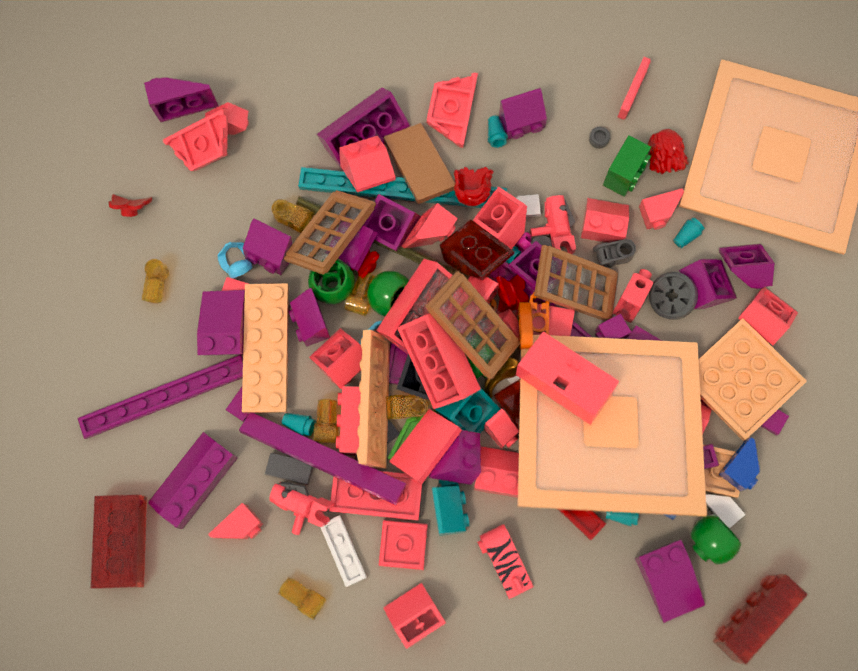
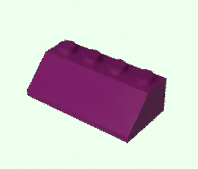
(372, 117)
(192, 481)

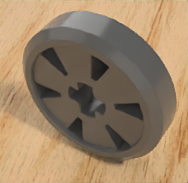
(682, 286)

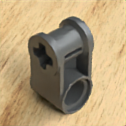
(610, 254)

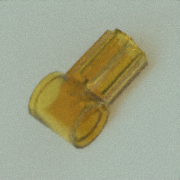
(154, 284)
(358, 300)
(326, 428)
(306, 600)

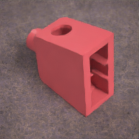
(634, 295)

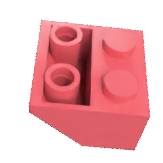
(414, 615)

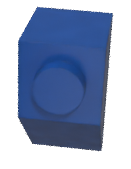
(742, 466)

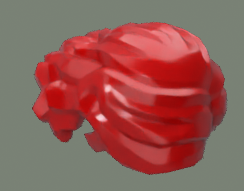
(667, 152)
(472, 187)

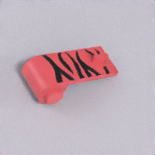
(505, 560)

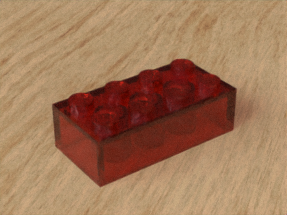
(118, 541)
(759, 617)

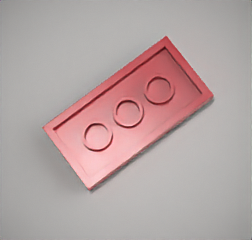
(354, 500)

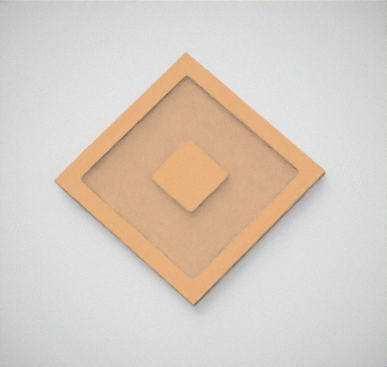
(777, 157)
(638, 450)

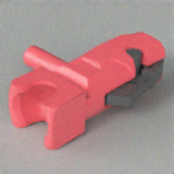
(559, 224)
(297, 499)

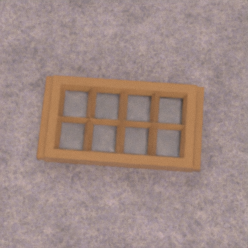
(329, 232)
(575, 283)
(473, 324)

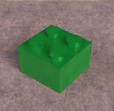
(627, 166)

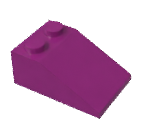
(178, 98)
(221, 323)
(671, 580)

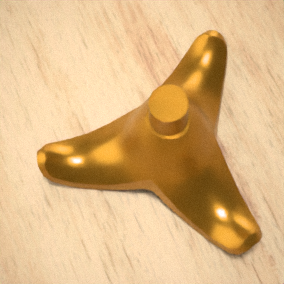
(507, 371)

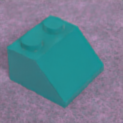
(470, 412)
(449, 510)

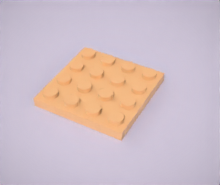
(745, 379)

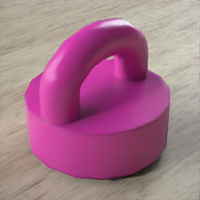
(524, 243)

